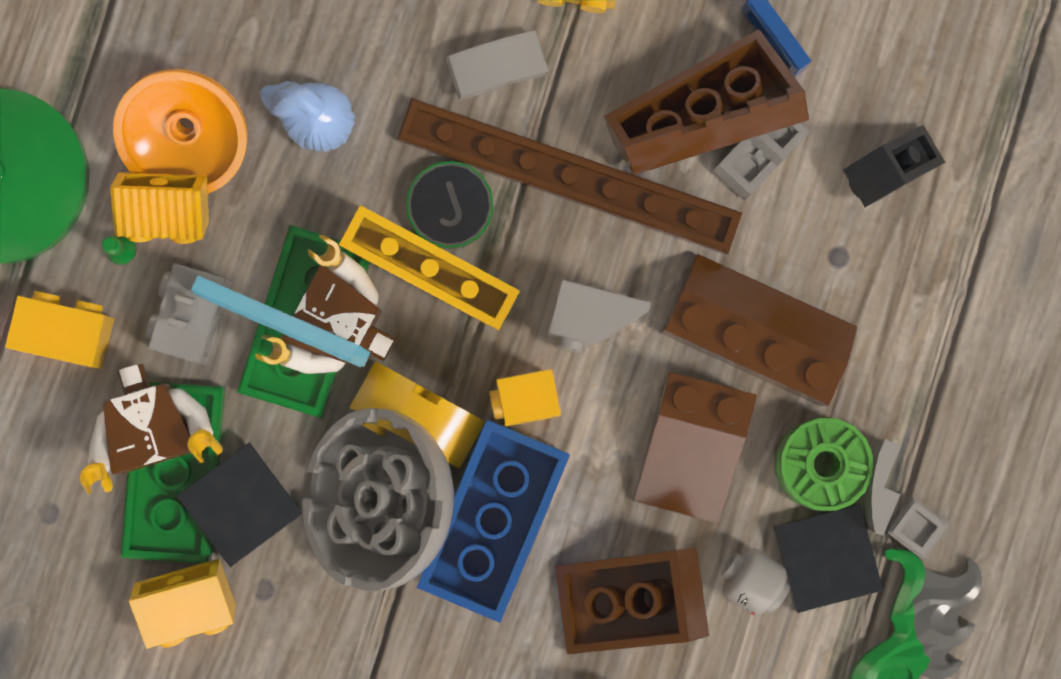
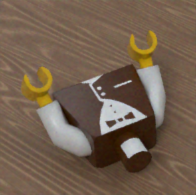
(339, 302)
(145, 429)

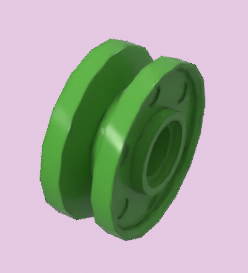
(850, 469)

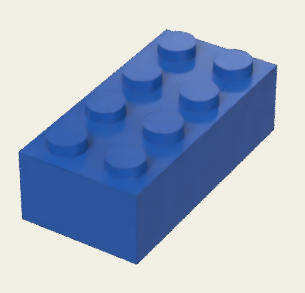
(494, 520)

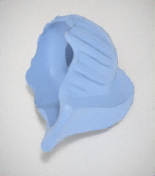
(311, 113)

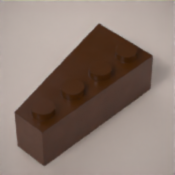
(709, 106)

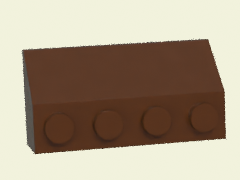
(761, 331)

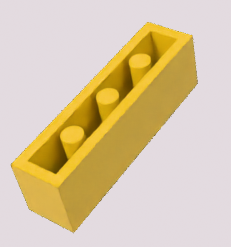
(429, 267)

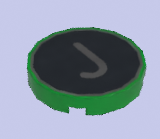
(450, 205)

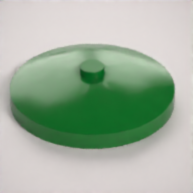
(40, 176)

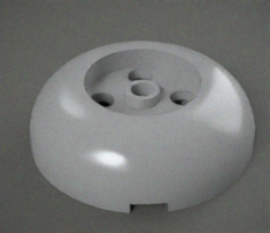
(374, 481)

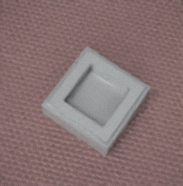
(917, 528)

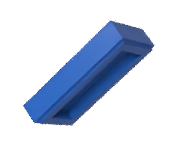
(765, 18)

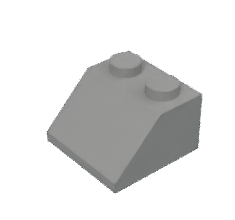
(591, 315)

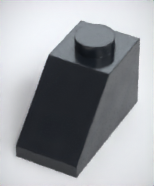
(893, 166)

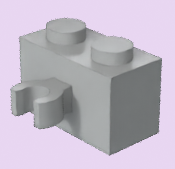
(185, 321)

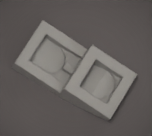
(496, 64)
(758, 157)
(877, 500)

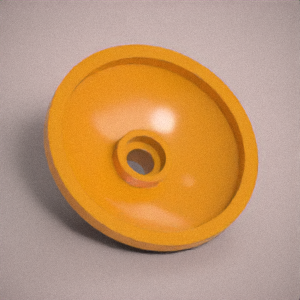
(156, 143)

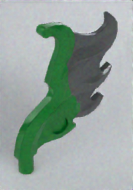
(922, 622)

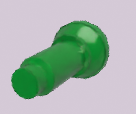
(119, 249)

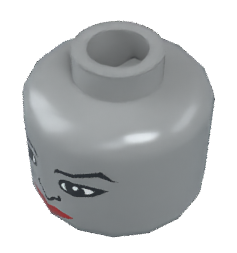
(755, 582)

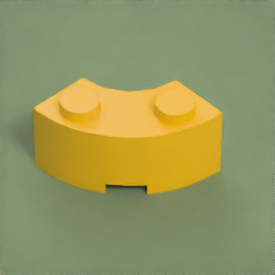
(446, 422)

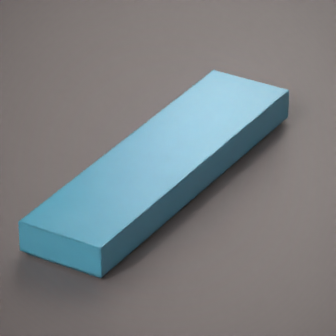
(280, 322)

